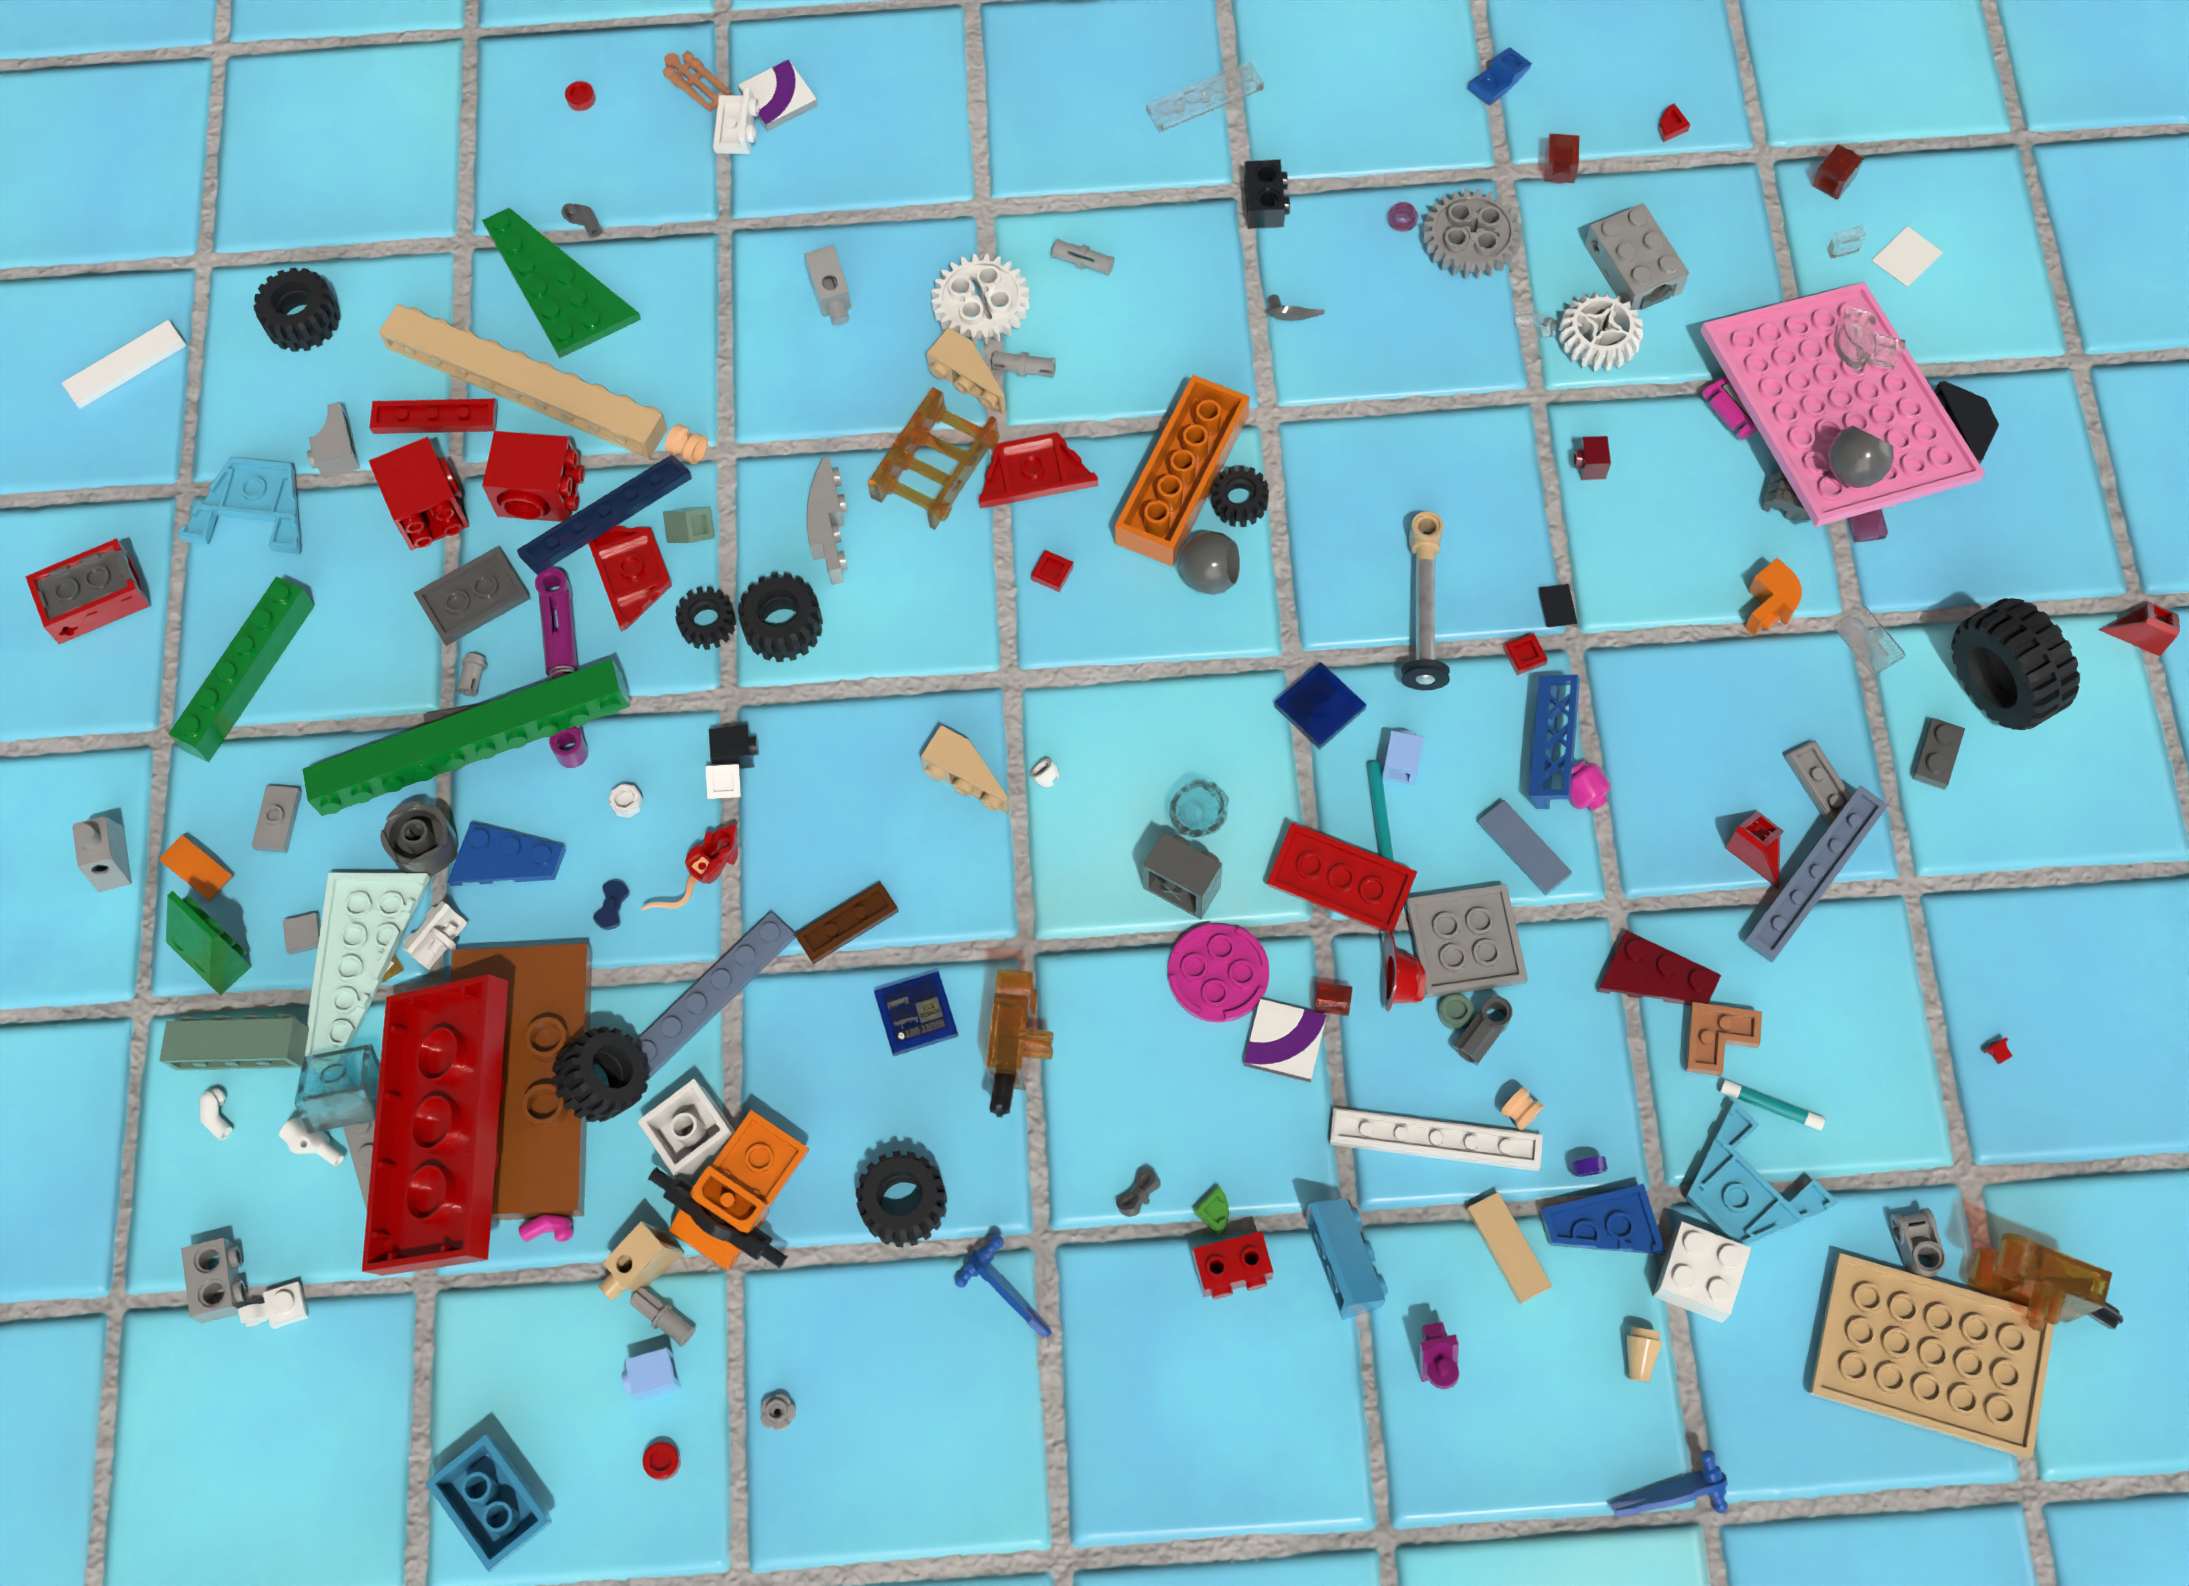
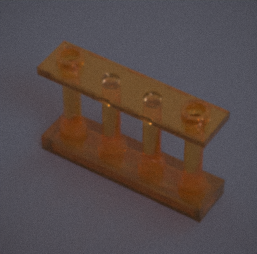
(918, 434)

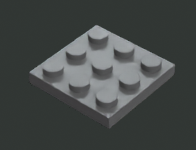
(1466, 940)

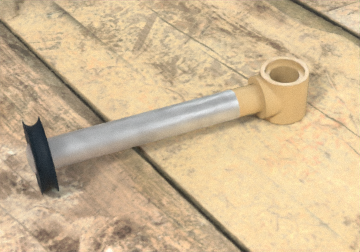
(1425, 671)

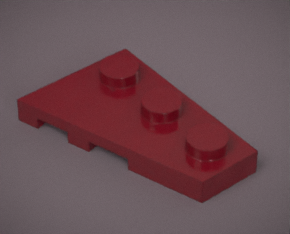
(1658, 973)

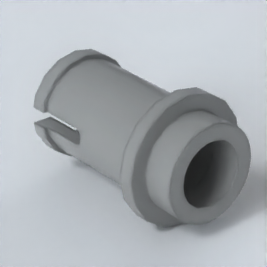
(471, 673)

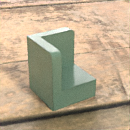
(688, 525)

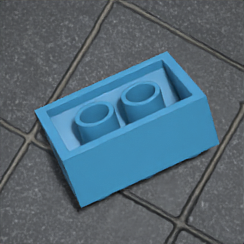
(1345, 1257)

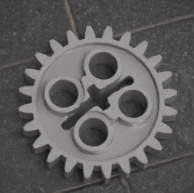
(1472, 233)

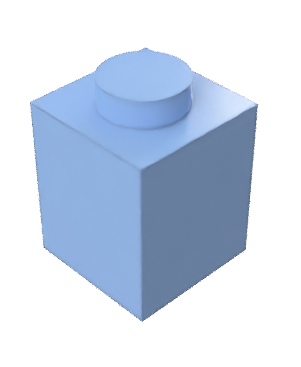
(1403, 757)
(651, 1374)

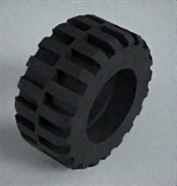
(2015, 664)

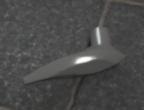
(1290, 313)

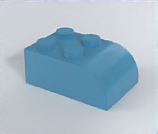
(489, 1502)

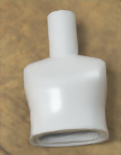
(302, 1142)

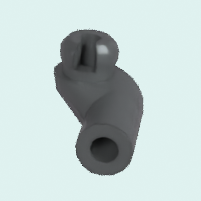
(583, 216)

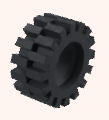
(1240, 480)
(699, 603)

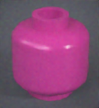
(1588, 786)

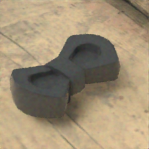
(1131, 1203)

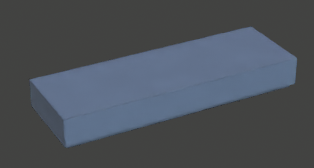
(1525, 847)

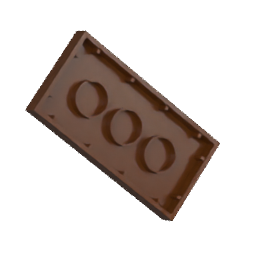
(536, 1136)

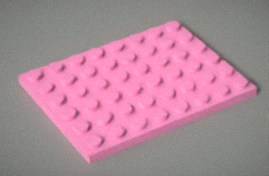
(1804, 395)

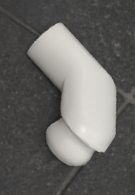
(209, 1113)

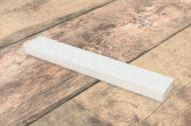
(1436, 1139)

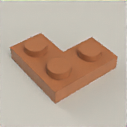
(1713, 1028)

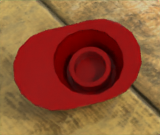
(1403, 975)

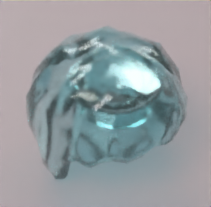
(1199, 808)

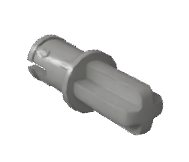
(662, 1316)

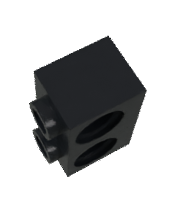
(1263, 194)

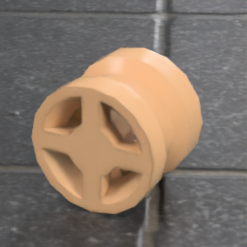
(1522, 1108)

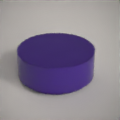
(1589, 1166)

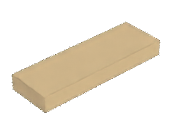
(1509, 1248)

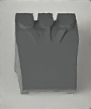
(1782, 495)

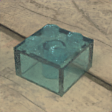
(338, 1088)

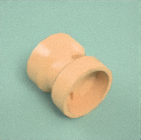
(688, 445)

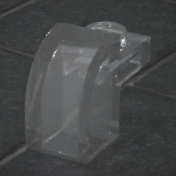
(1859, 344)

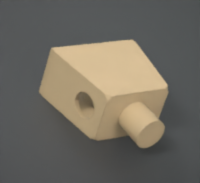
(639, 1260)

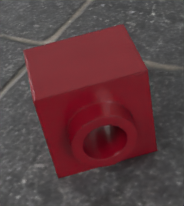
(1593, 458)

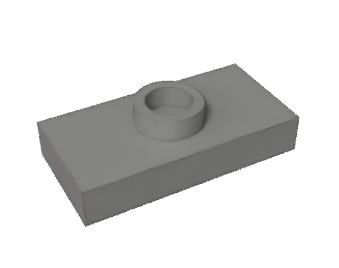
(276, 819)

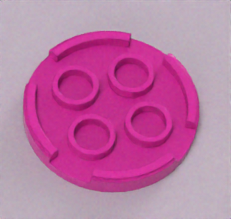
(1218, 972)

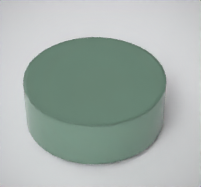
(1455, 1011)

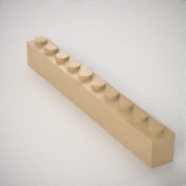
(524, 380)

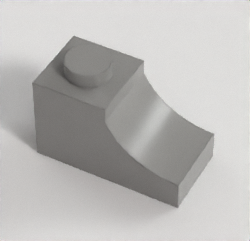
(334, 446)

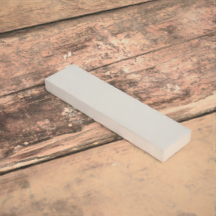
(123, 364)

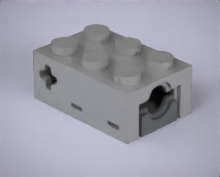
(1636, 258)

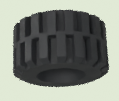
(287, 292)
(773, 596)
(583, 1089)
(891, 1172)

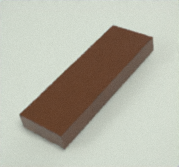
(846, 923)

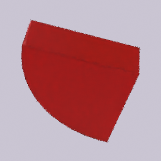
(1672, 123)

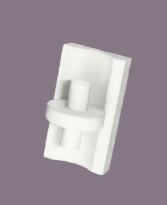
(434, 935)

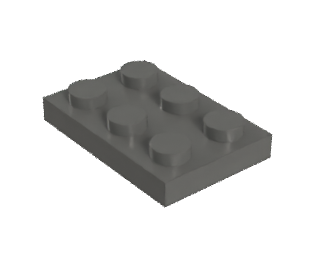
(471, 596)

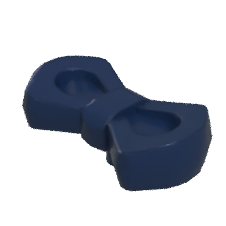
(608, 916)

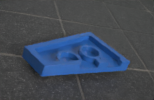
(502, 855)
(1606, 1221)

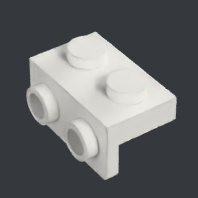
(735, 123)

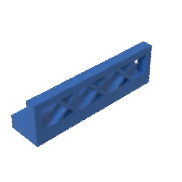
(1546, 737)

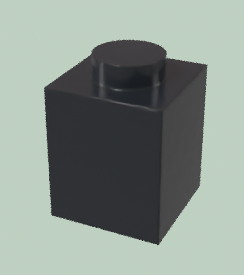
(733, 746)

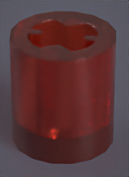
(1333, 998)

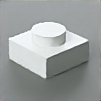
(723, 780)

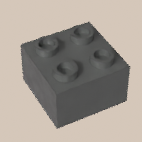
(1182, 874)

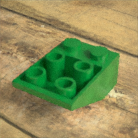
(203, 943)

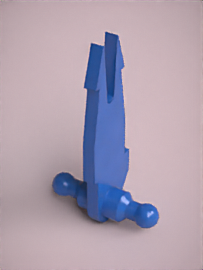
(980, 1265)
(1679, 1491)

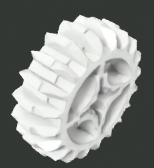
(1589, 317)

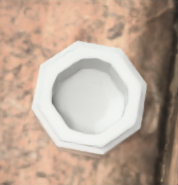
(625, 800)

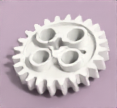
(1006, 289)

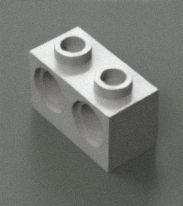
(204, 1283)

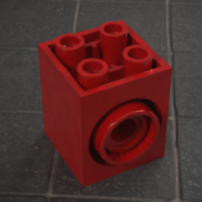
(532, 476)
(420, 493)

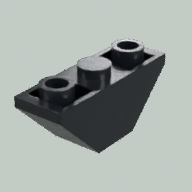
(1970, 415)

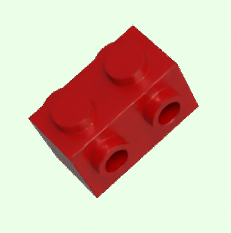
(1231, 1259)

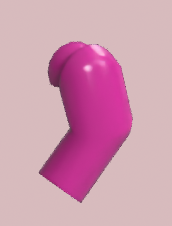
(547, 1223)

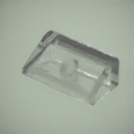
(1869, 640)

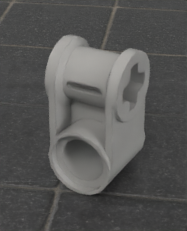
(1918, 1236)

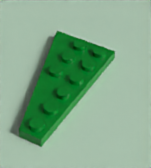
(560, 292)

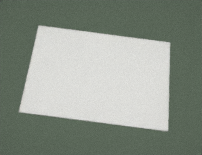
(1907, 256)

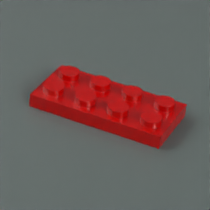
(1341, 878)

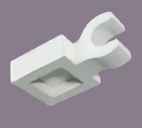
(281, 1307)

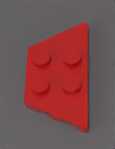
(1033, 470)
(630, 571)

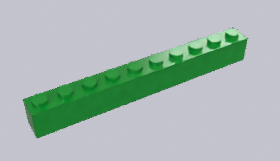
(465, 738)

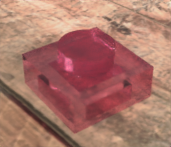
(1868, 526)

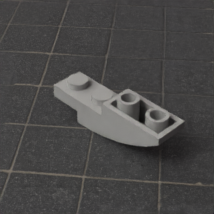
(825, 518)

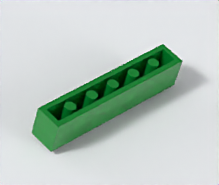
(241, 669)

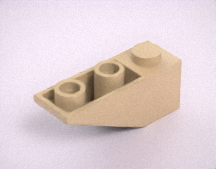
(960, 363)
(958, 763)

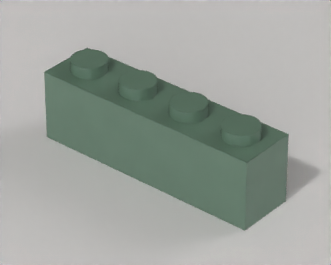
(234, 1043)

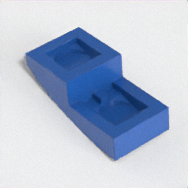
(1500, 76)

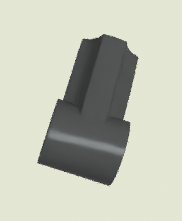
(1482, 1031)

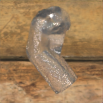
(1536, 318)

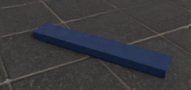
(604, 514)

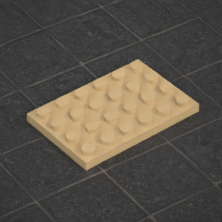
(1932, 1356)

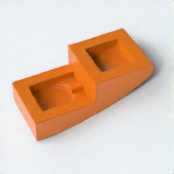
(195, 867)

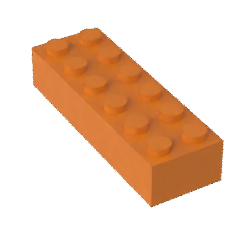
(1182, 470)

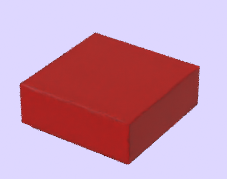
(1052, 571)
(1525, 654)

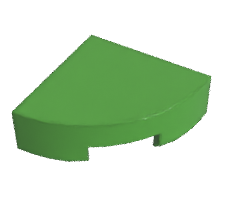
(1214, 1211)

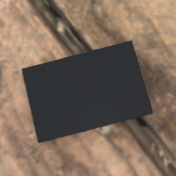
(1558, 605)

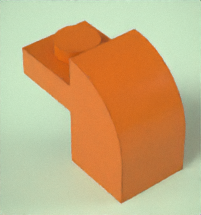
(1779, 594)

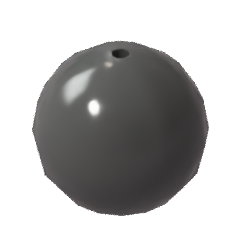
(1859, 458)
(1210, 563)

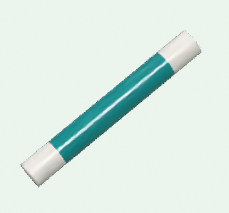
(1772, 1105)

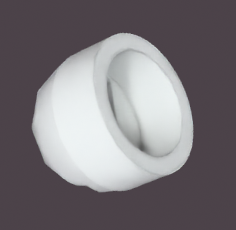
(1045, 773)

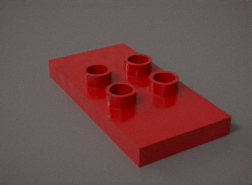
(436, 1127)

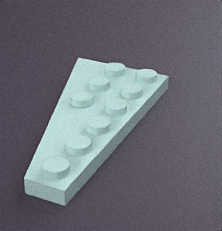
(357, 940)

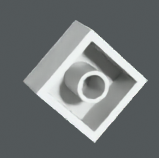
(687, 1130)
(1702, 1272)

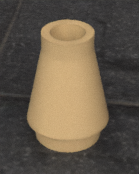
(1642, 1350)

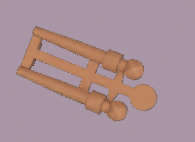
(672, 61)

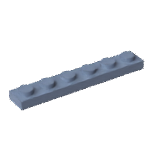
(1815, 874)
(713, 992)

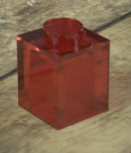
(1561, 158)
(1837, 171)

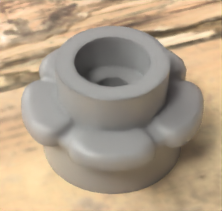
(781, 1421)

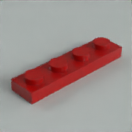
(433, 416)

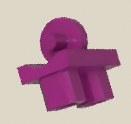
(1438, 1356)

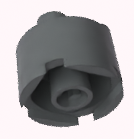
(419, 838)

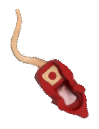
(706, 862)

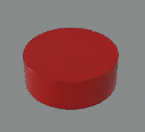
(580, 96)
(661, 1461)

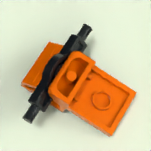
(733, 1195)

